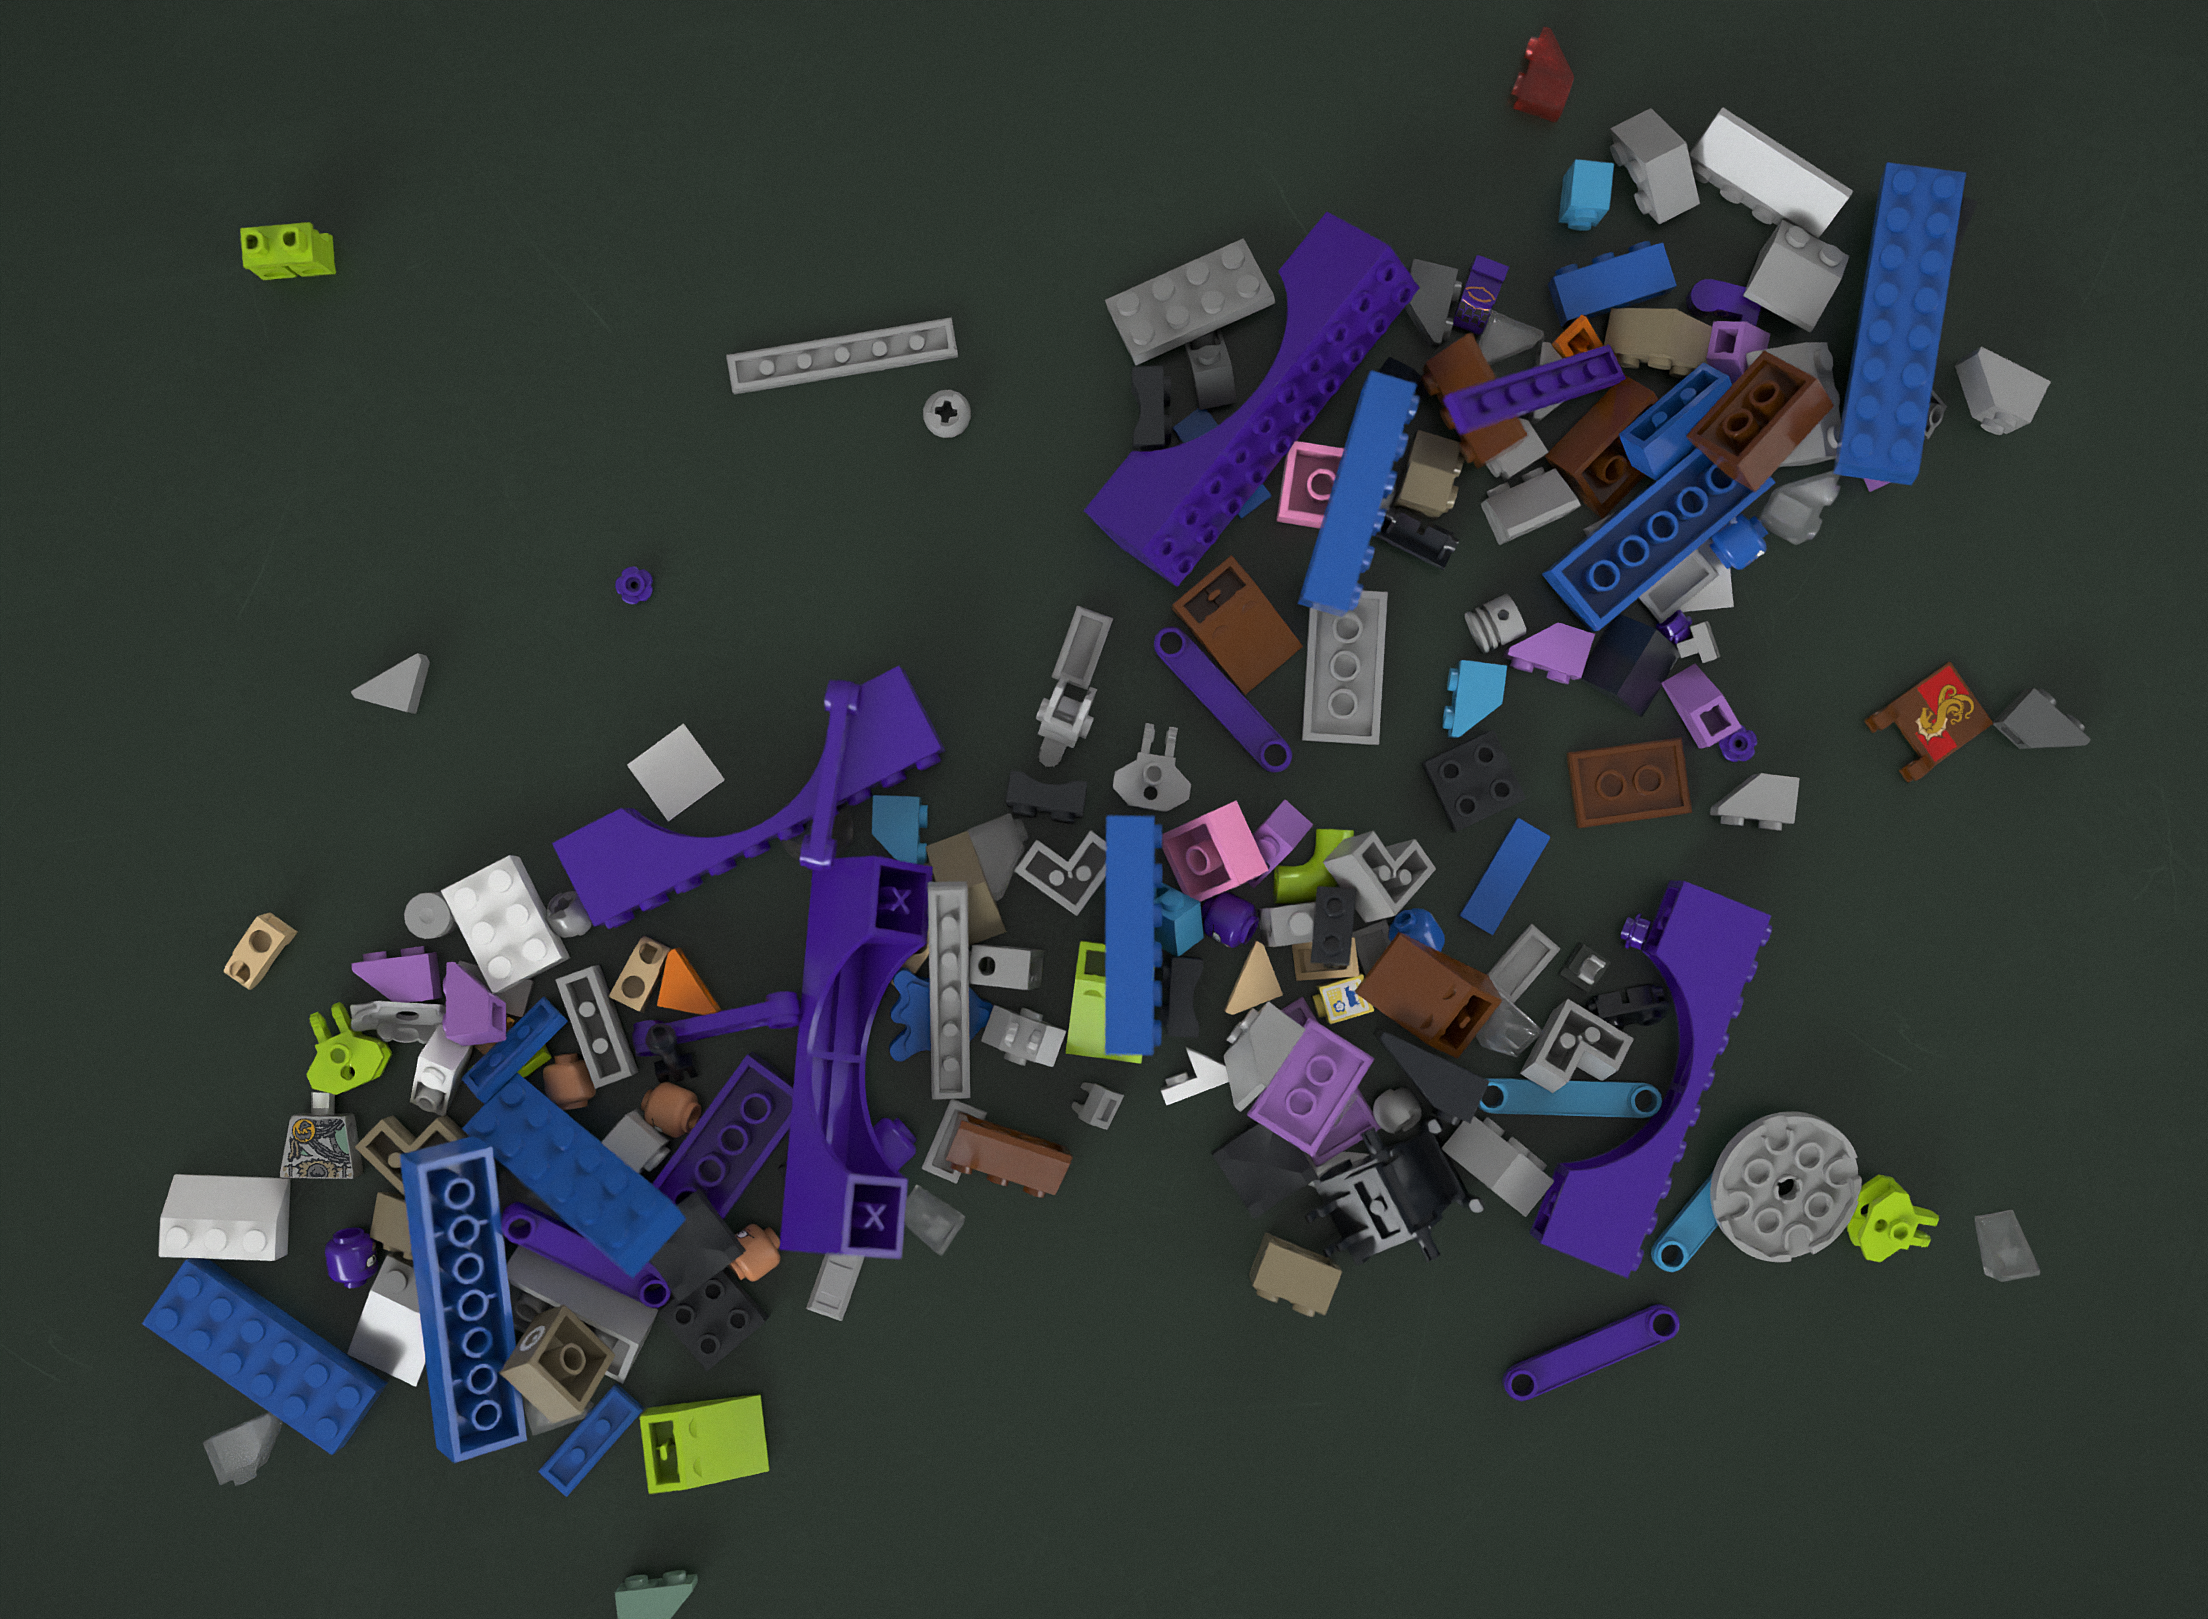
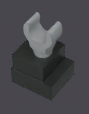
(1584, 967)

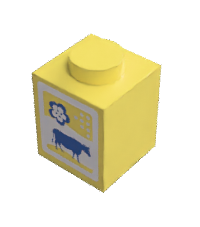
(1339, 1000)

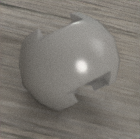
(955, 425)
(567, 915)
(1397, 1110)

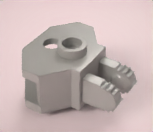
(1062, 722)
(1154, 772)
(1023, 1036)

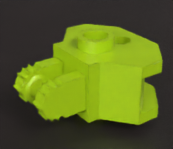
(337, 1054)
(1889, 1220)

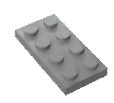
(1190, 301)
(1345, 673)

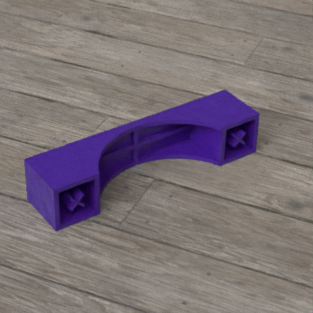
(1181, 498)
(634, 863)
(838, 1181)
(1608, 1202)

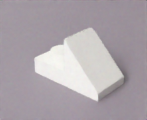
(1208, 1075)

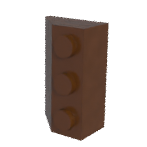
(1460, 368)
(1761, 420)
(1592, 453)
(1007, 1155)

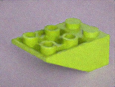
(1087, 1015)
(703, 1442)

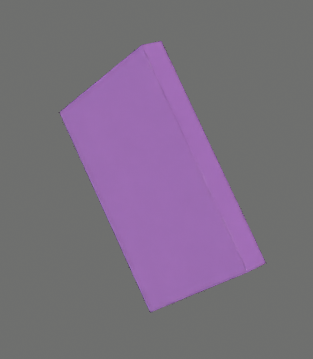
(1311, 1087)

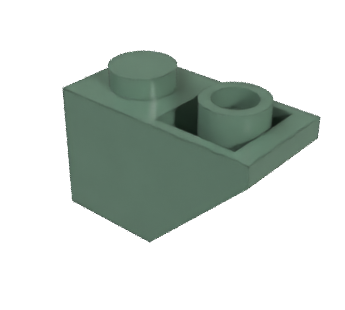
(654, 1597)

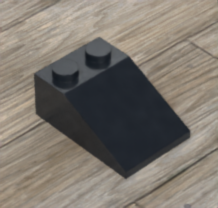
(1443, 1084)

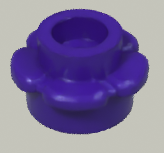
(644, 588)
(1675, 627)
(1741, 753)
(1635, 931)

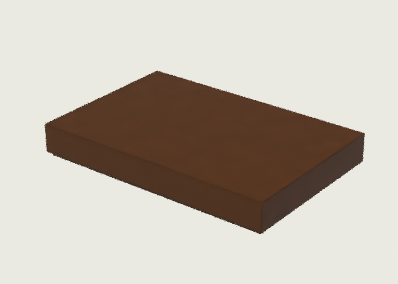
(1629, 782)

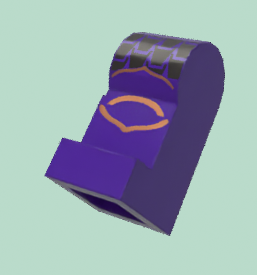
(1479, 294)
(1721, 300)

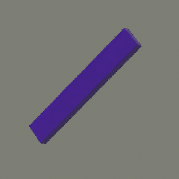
(1533, 389)

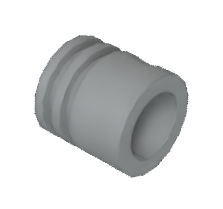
(1495, 623)
(429, 916)

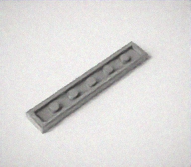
(842, 356)
(949, 989)

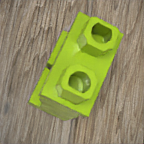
(287, 251)

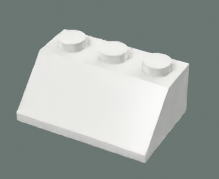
(226, 1218)

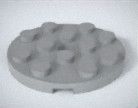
(1776, 1150)

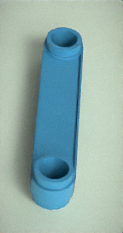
(1572, 1099)
(1687, 1229)

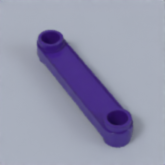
(1222, 699)
(842, 700)
(778, 1012)
(569, 1248)
(1591, 1352)

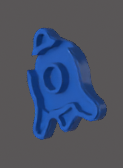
(914, 1011)

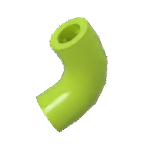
(1300, 882)

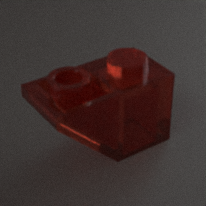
(1547, 78)

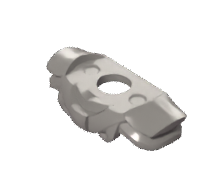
(390, 1025)

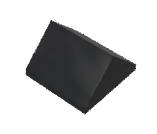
(1630, 663)

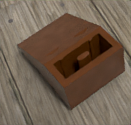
(1237, 625)
(1430, 994)

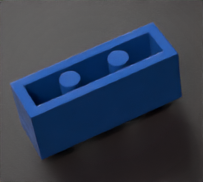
(1611, 282)
(1659, 435)

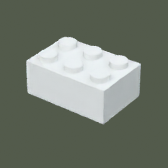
(505, 924)

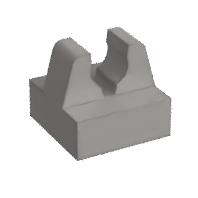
(1702, 642)
(1099, 1106)

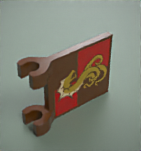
(1934, 718)

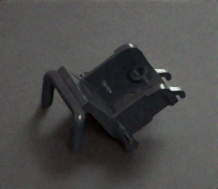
(1391, 1194)

